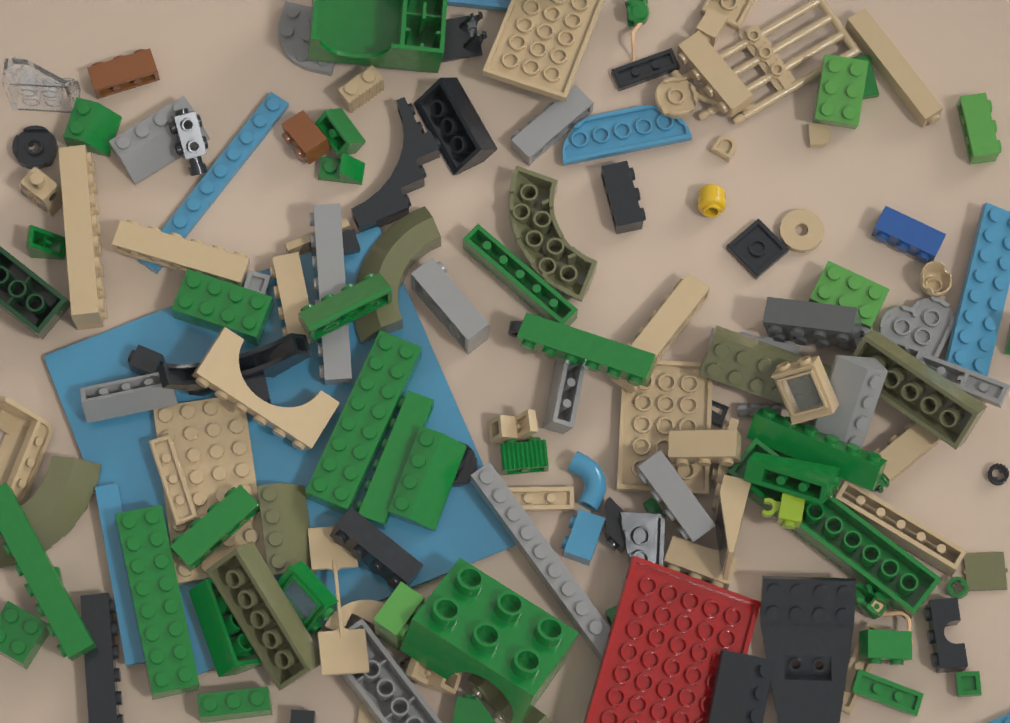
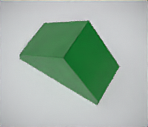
(45, 244)

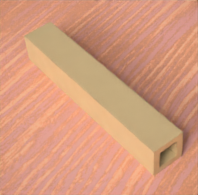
(894, 68)

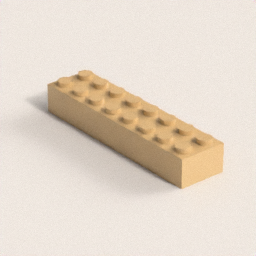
(82, 237)

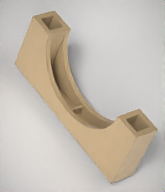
(222, 374)

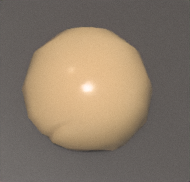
(935, 279)

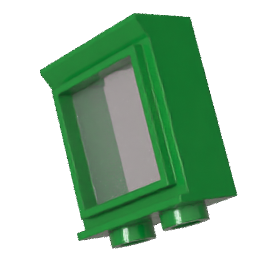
(307, 596)

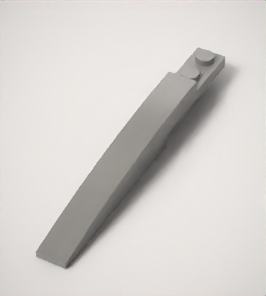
(973, 383)

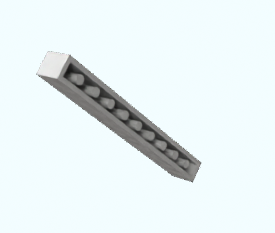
(542, 557)

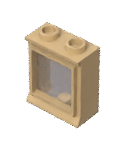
(805, 389)

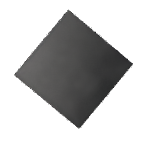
(757, 248)

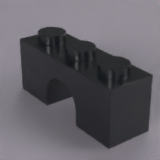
(945, 655)

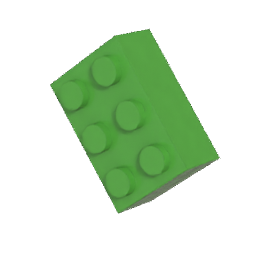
(840, 91)
(849, 289)
(396, 615)

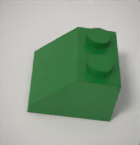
(92, 126)

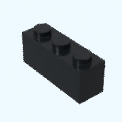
(622, 197)

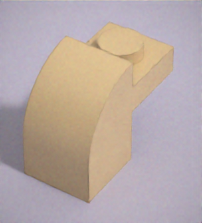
(512, 427)
(429, 679)

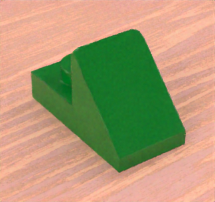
(341, 170)

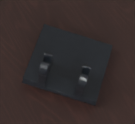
(463, 38)

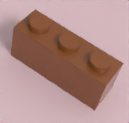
(123, 73)

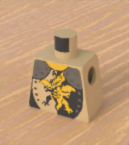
(39, 188)

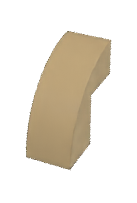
(362, 608)

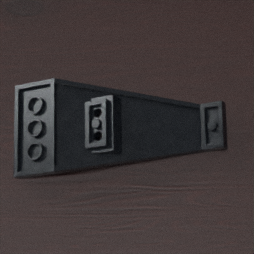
(808, 624)

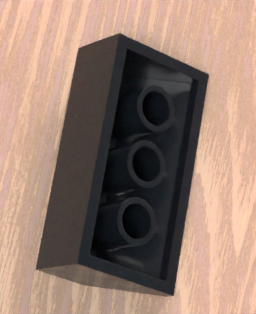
(456, 124)
(740, 689)

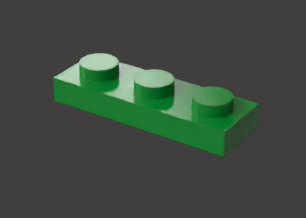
(886, 692)

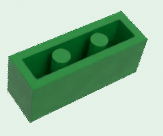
(234, 704)

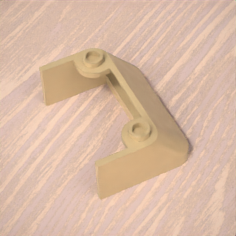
(22, 446)

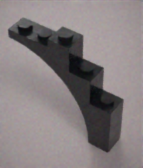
(392, 199)
(267, 360)

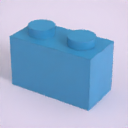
(583, 537)

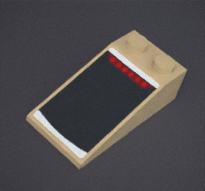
(729, 513)

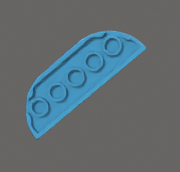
(622, 133)

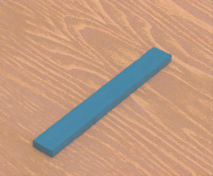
(109, 504)

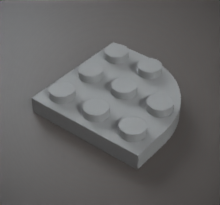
(294, 38)

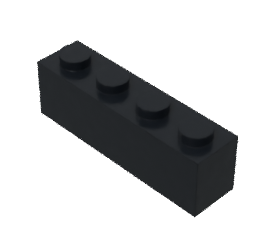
(375, 549)

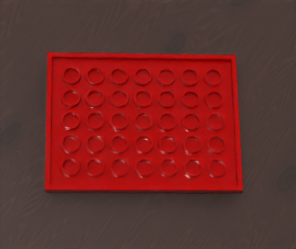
(667, 646)

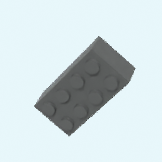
(812, 323)

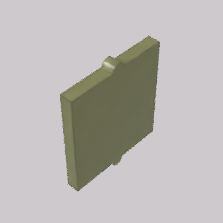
(985, 571)

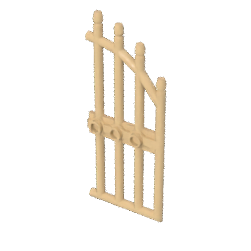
(771, 64)

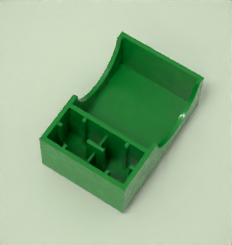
(379, 33)
(489, 632)

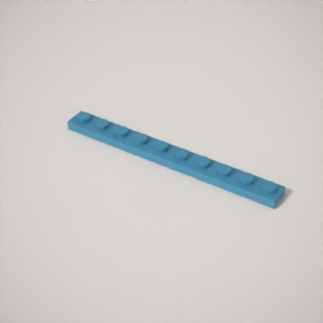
(224, 169)

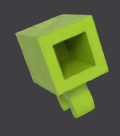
(789, 510)

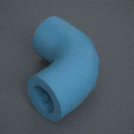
(592, 478)

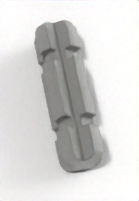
(744, 410)

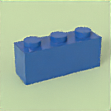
(908, 235)

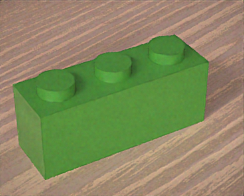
(978, 128)

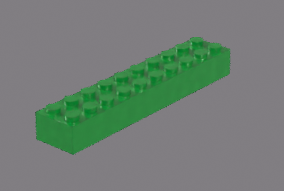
(853, 544)

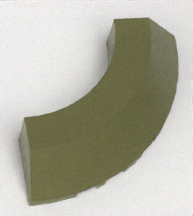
(542, 239)
(392, 258)
(58, 501)

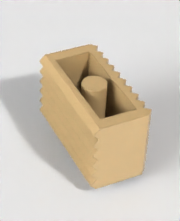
(360, 88)

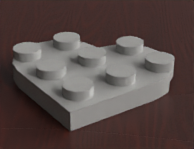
(922, 325)

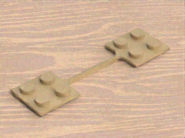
(342, 649)

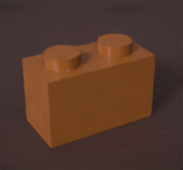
(305, 137)

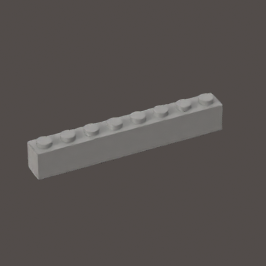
(330, 280)

